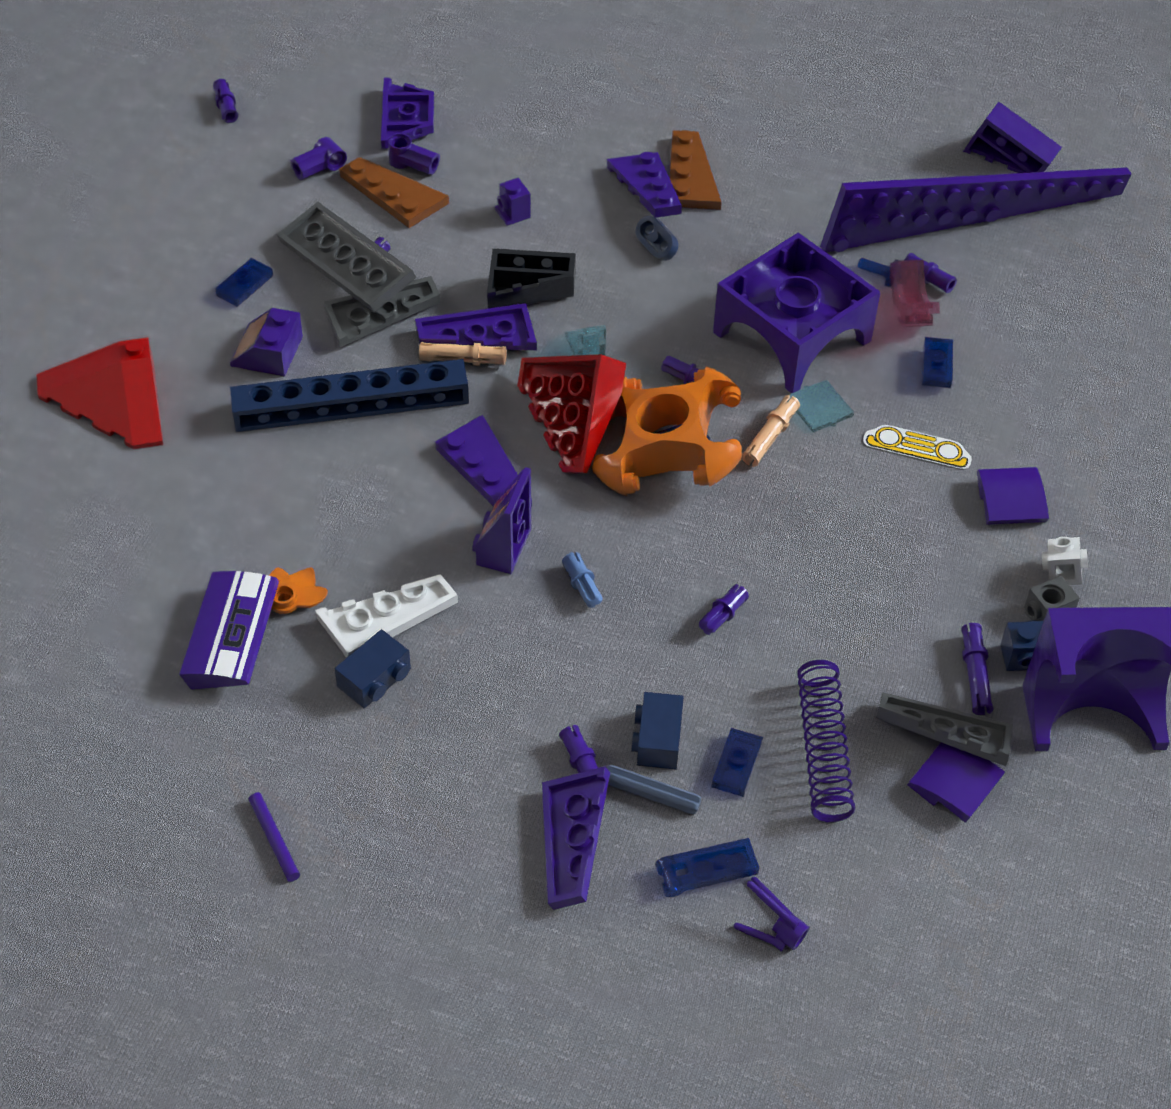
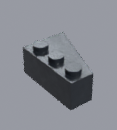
(529, 277)

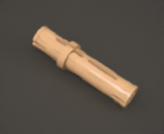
(469, 353)
(776, 423)

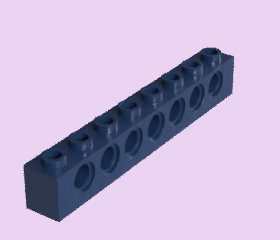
(349, 395)

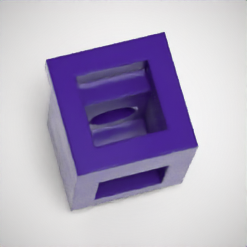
(513, 202)

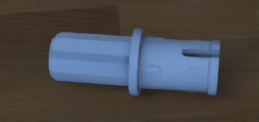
(582, 579)

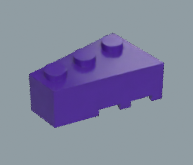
(1012, 142)

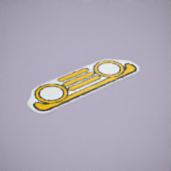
(918, 446)

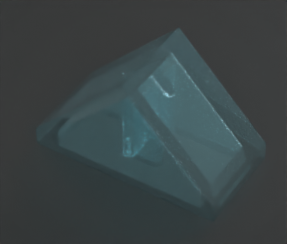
(587, 340)

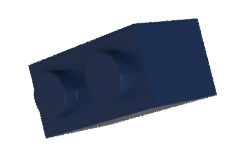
(373, 669)
(659, 730)

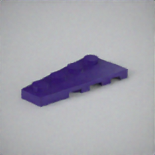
(478, 458)

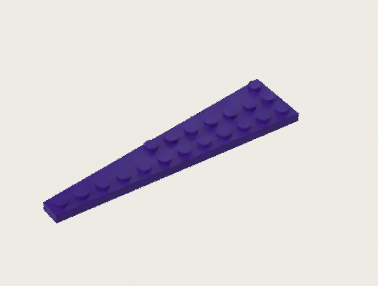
(911, 207)

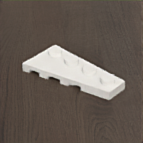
(390, 611)

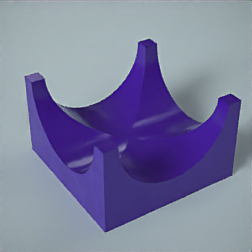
(797, 303)
(1101, 660)

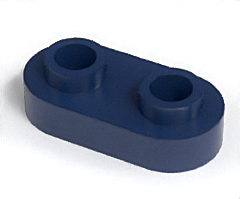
(658, 239)

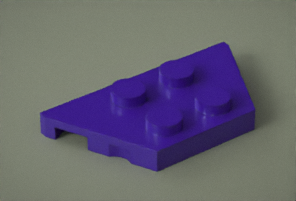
(406, 111)

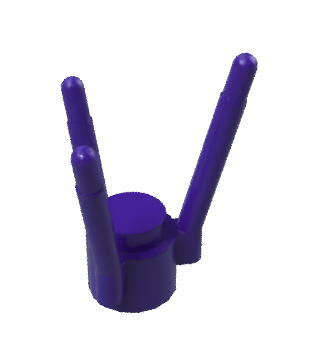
(788, 927)

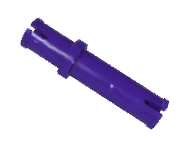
(975, 656)

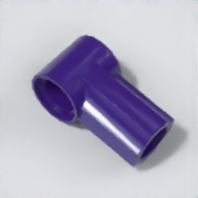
(404, 154)
(322, 156)

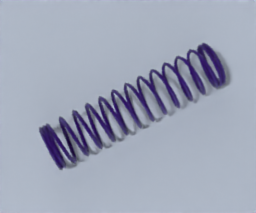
(819, 815)

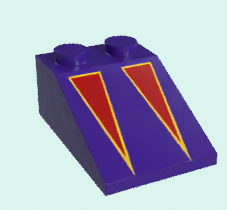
(506, 527)

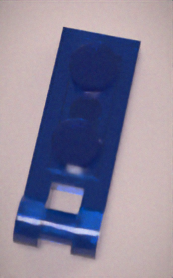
(707, 866)

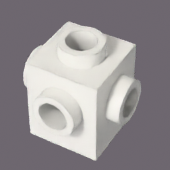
(1065, 559)

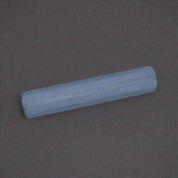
(653, 790)

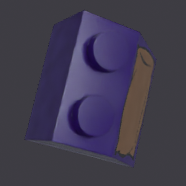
(269, 342)

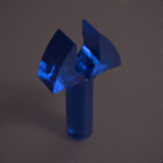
(876, 268)

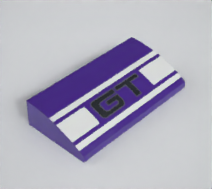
(228, 630)

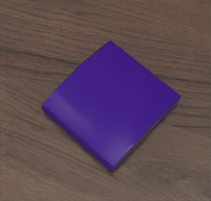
(1012, 495)
(956, 780)

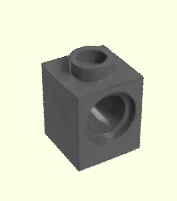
(1050, 594)

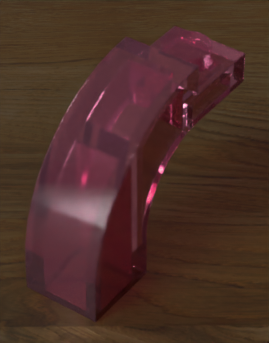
(910, 294)

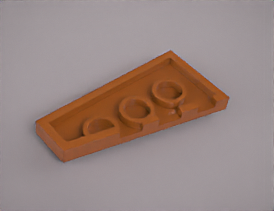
(692, 173)
(393, 192)

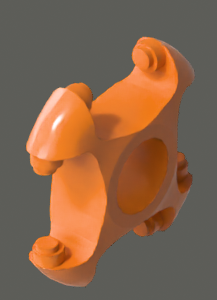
(682, 449)

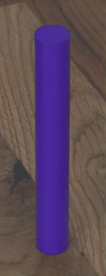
(274, 837)

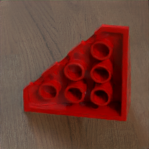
(111, 389)
(573, 401)

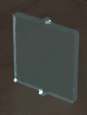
(821, 406)

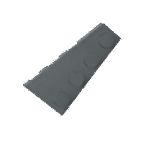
(354, 320)

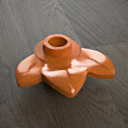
(297, 590)

